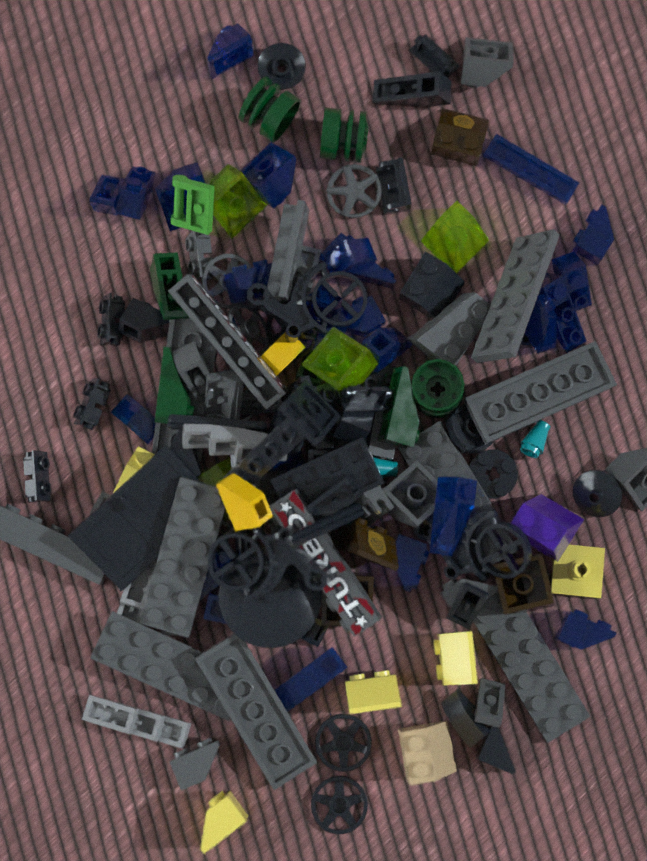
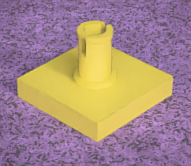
(578, 572)

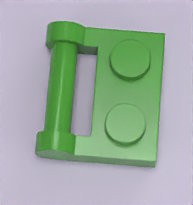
(199, 205)

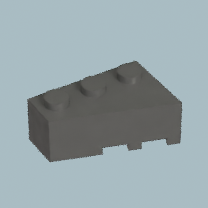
(453, 329)

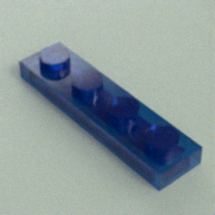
(531, 169)

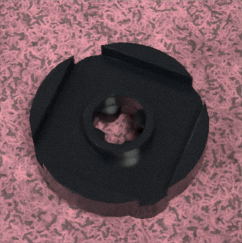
(461, 435)
(505, 468)

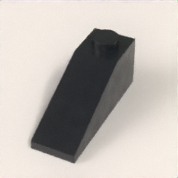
(413, 90)

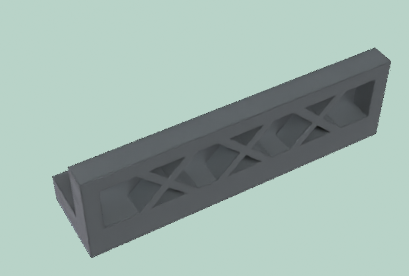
(288, 251)

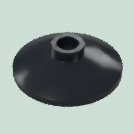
(282, 55)
(601, 484)

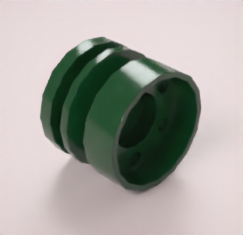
(266, 107)
(343, 135)
(437, 374)

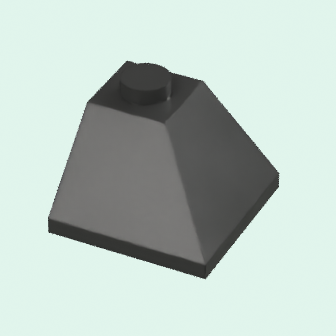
(485, 61)
(631, 473)
(412, 495)

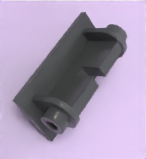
(198, 245)

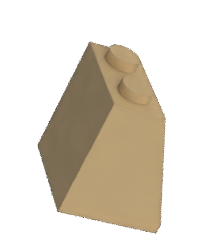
(427, 752)

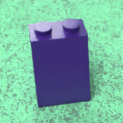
(547, 525)

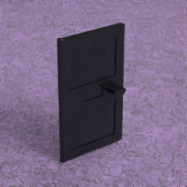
(131, 523)

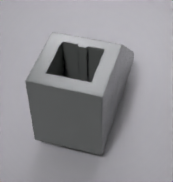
(195, 765)

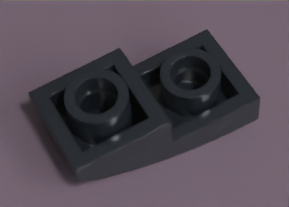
(459, 712)

